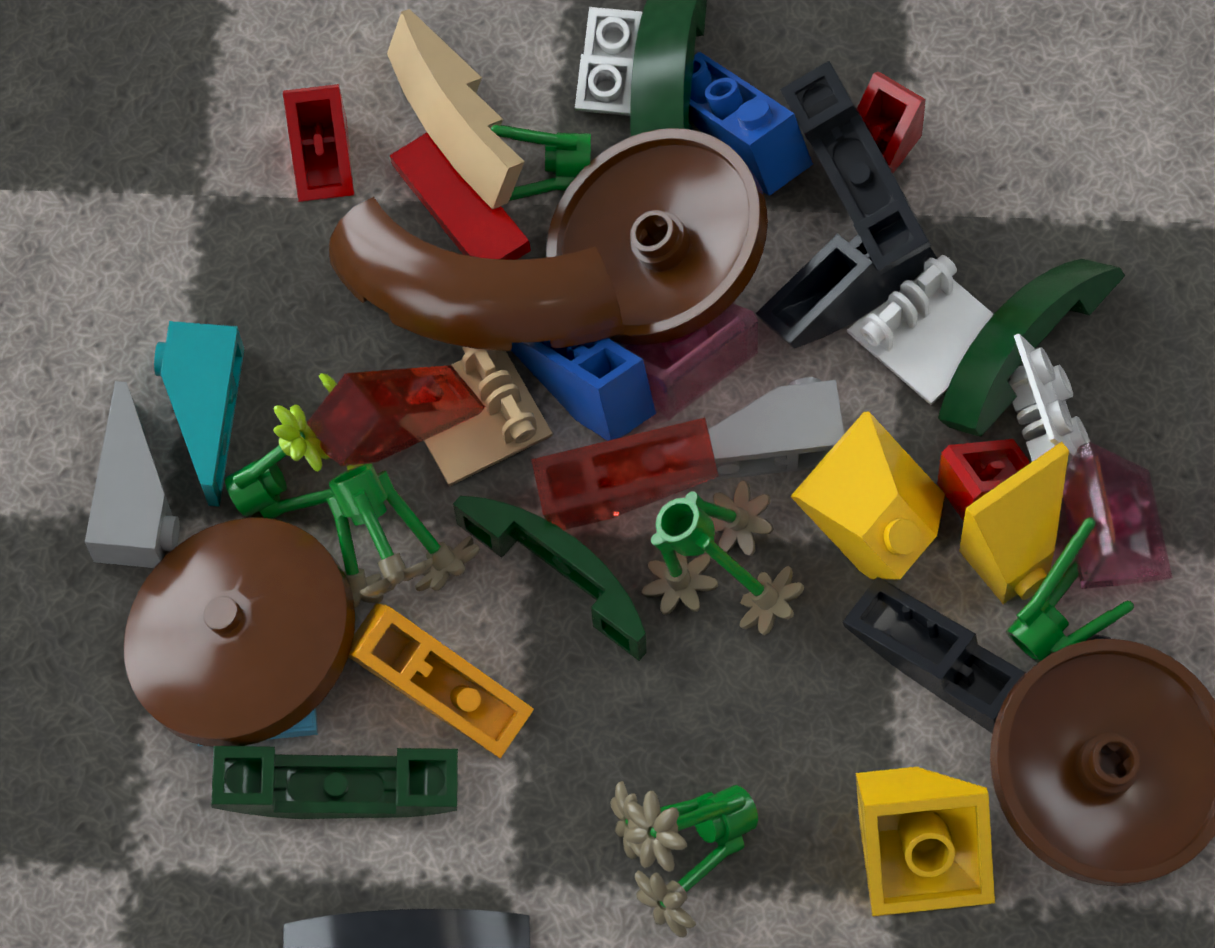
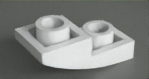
(607, 61)

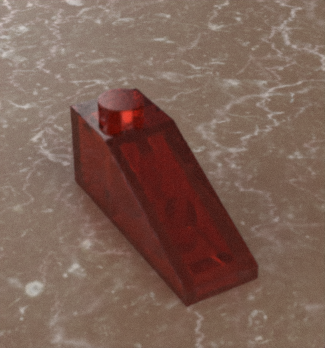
(389, 411)
(623, 473)

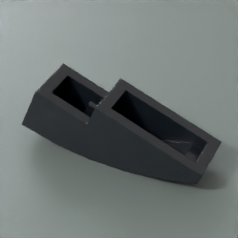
(834, 291)

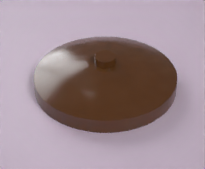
(673, 225)
(239, 632)
(1108, 762)

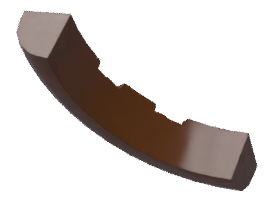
(471, 297)

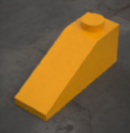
(438, 679)

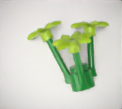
(261, 482)

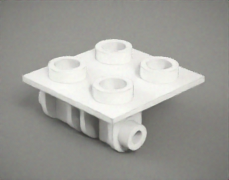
(924, 329)
(1041, 400)

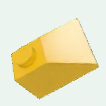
(873, 501)
(1015, 527)
(924, 841)

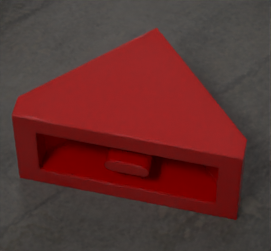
(892, 117)
(319, 142)
(976, 468)

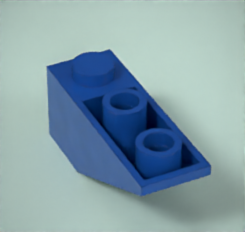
(749, 123)

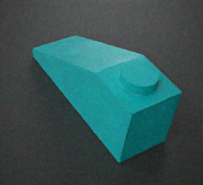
(202, 381)

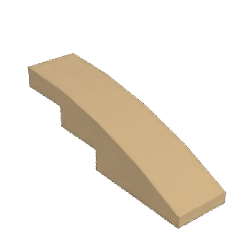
(454, 116)

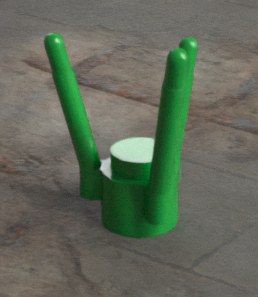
(563, 154)
(1040, 625)

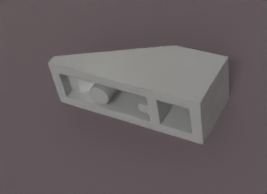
(779, 431)
(129, 507)

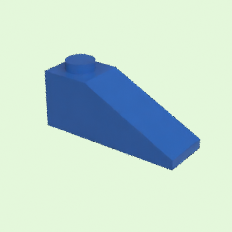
(594, 382)

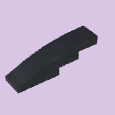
(933, 651)

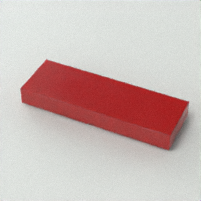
(456, 205)

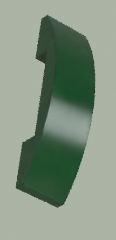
(665, 64)
(980, 382)
(502, 524)
(334, 786)

